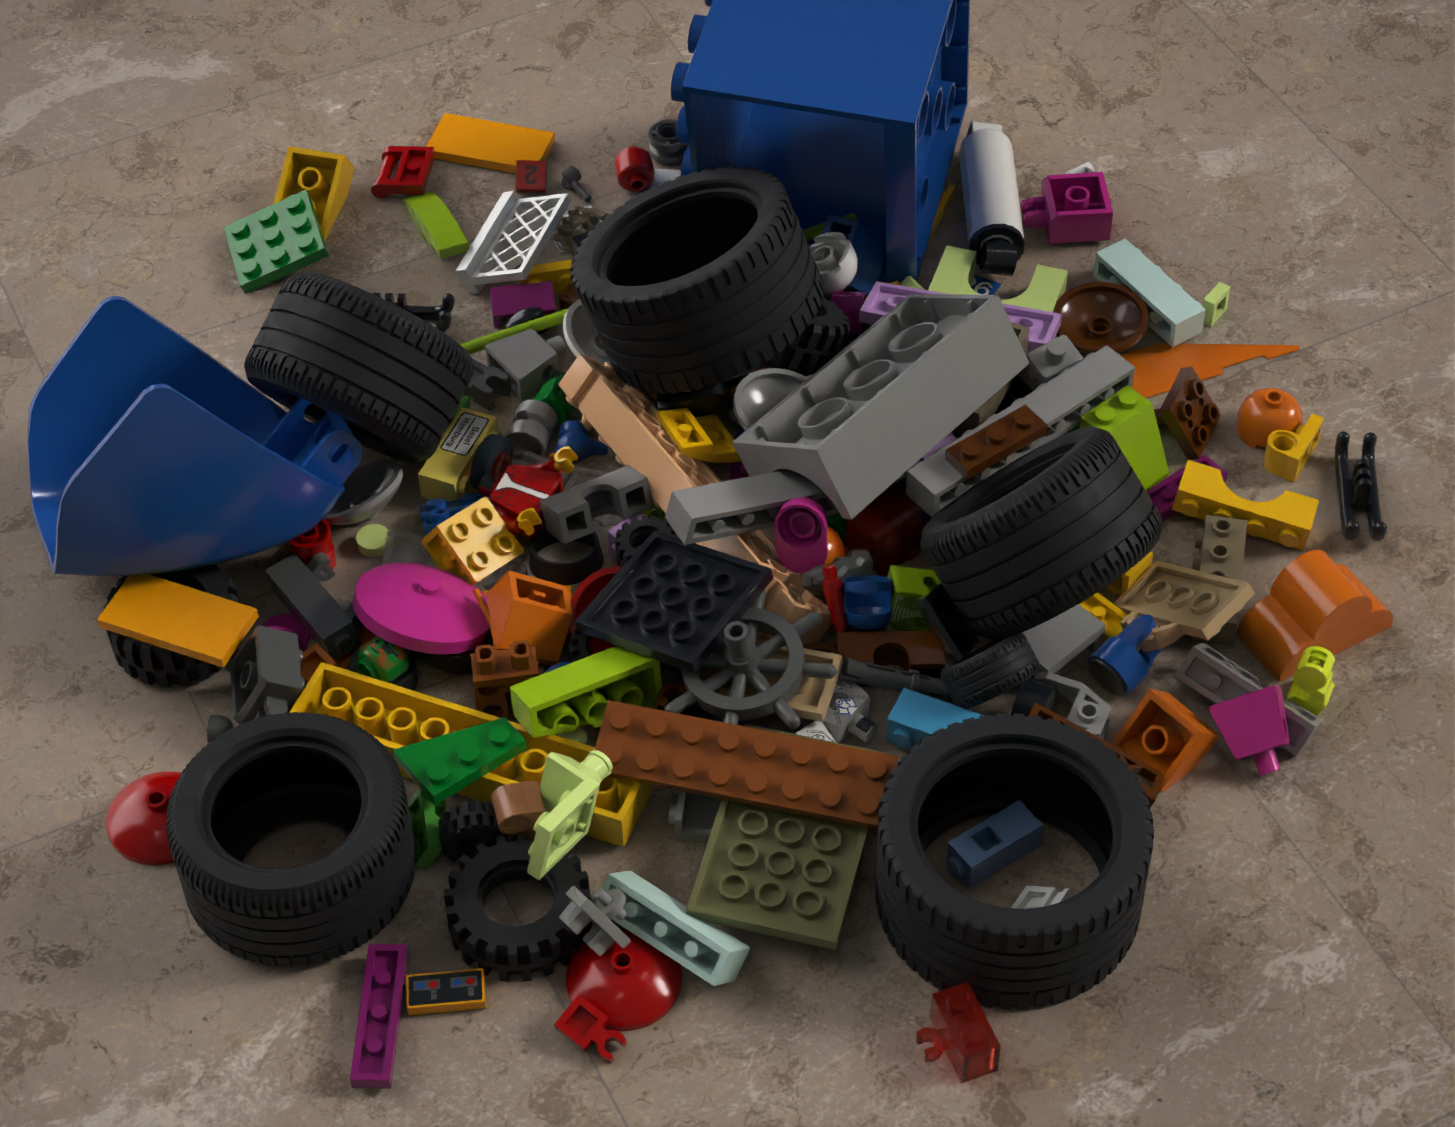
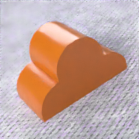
(1311, 606)

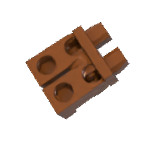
(499, 670)

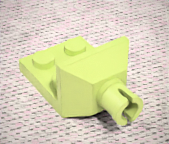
(569, 800)

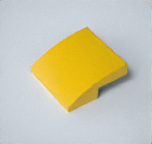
(699, 437)

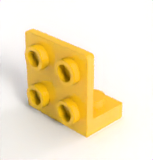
(472, 542)

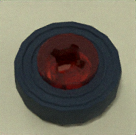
(491, 458)

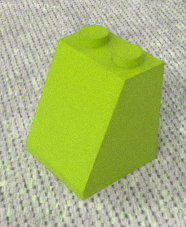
(1135, 428)

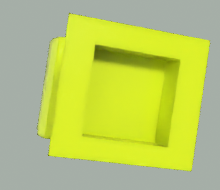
(1313, 679)

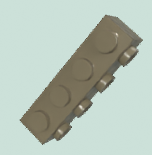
(1222, 555)

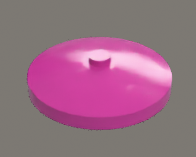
(420, 608)

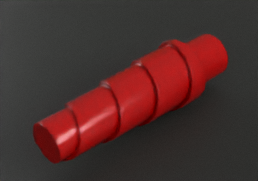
(833, 593)

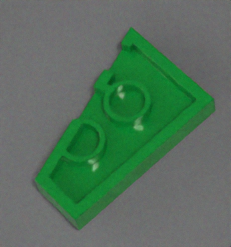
(459, 758)

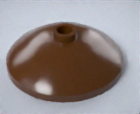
(1102, 316)

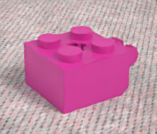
(1071, 208)

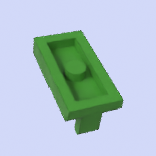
(425, 828)

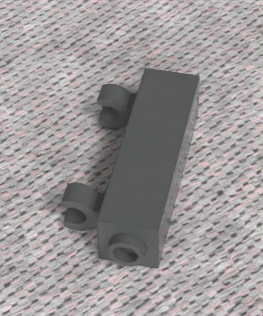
(312, 605)

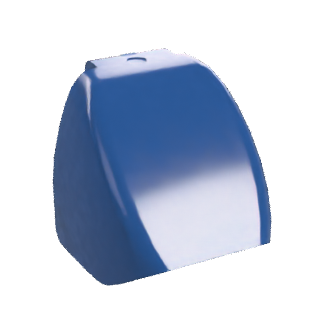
(169, 457)

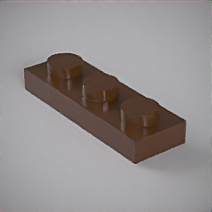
(996, 442)

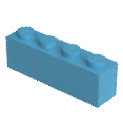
(919, 716)

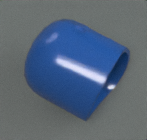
(867, 601)

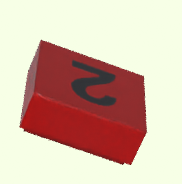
(531, 176)

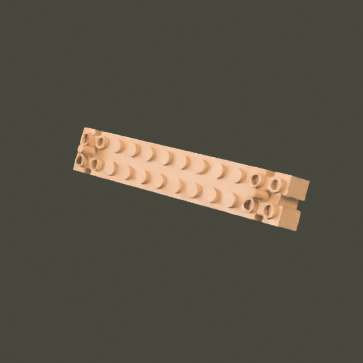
(632, 430)

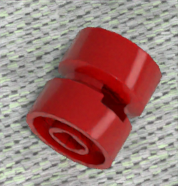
(314, 542)

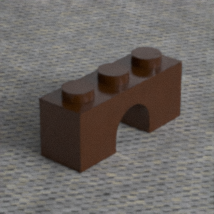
(901, 648)

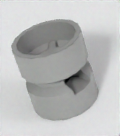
(532, 426)

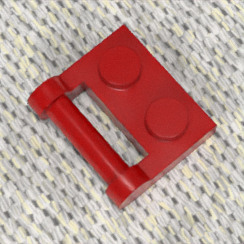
(411, 173)

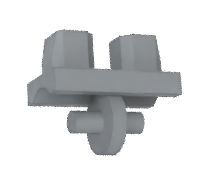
(582, 911)

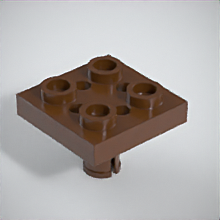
(1188, 413)

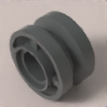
(663, 143)

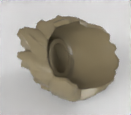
(578, 222)

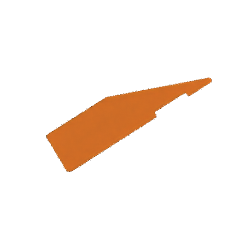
(1160, 363)

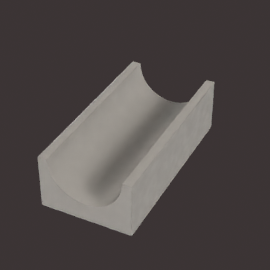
(888, 397)

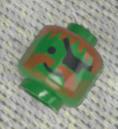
(382, 660)

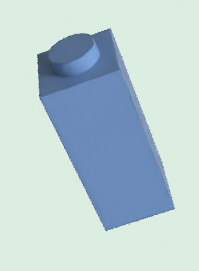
(993, 844)

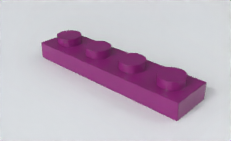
(379, 1016)

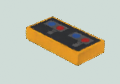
(446, 991)

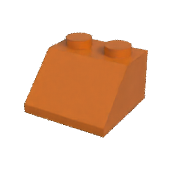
(1166, 736)

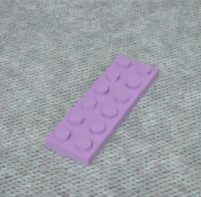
(886, 296)

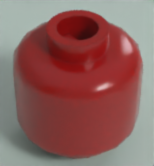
(634, 167)

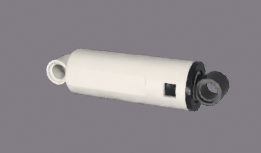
(991, 198)

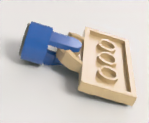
(1161, 610)

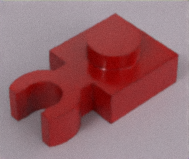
(586, 1026)

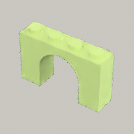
(958, 270)

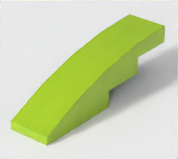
(436, 224)

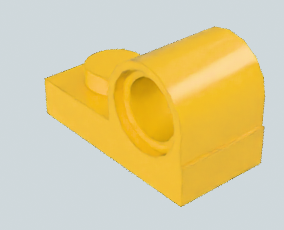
(1289, 451)

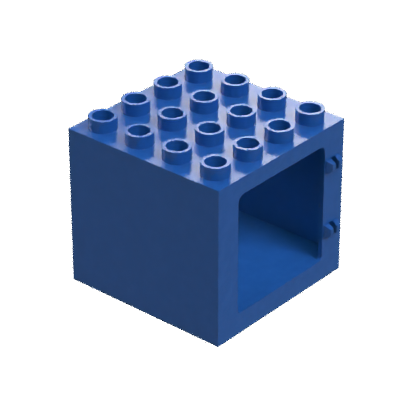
(835, 102)

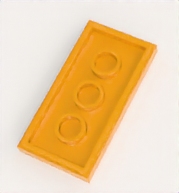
(488, 143)
(178, 618)

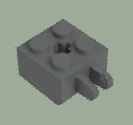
(266, 675)

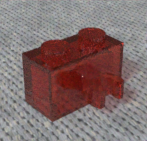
(961, 1032)

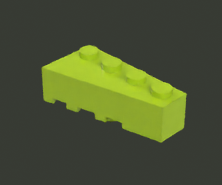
(580, 691)

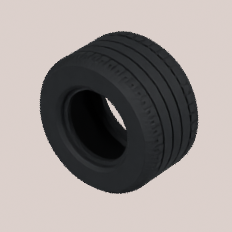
(362, 361)
(1042, 534)
(277, 774)

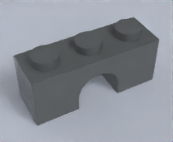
(617, 493)

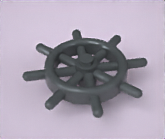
(746, 662)

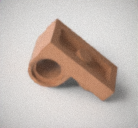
(518, 808)

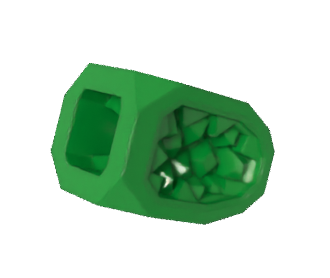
(555, 398)

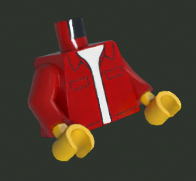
(521, 489)

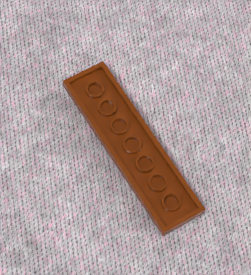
(745, 764)

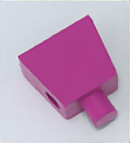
(1254, 726)

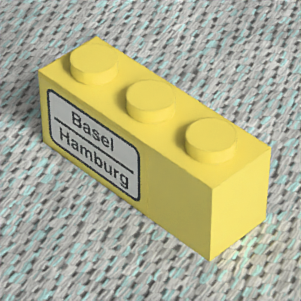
(449, 468)

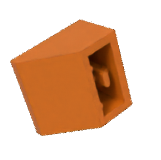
(530, 611)

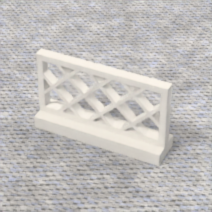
(502, 230)

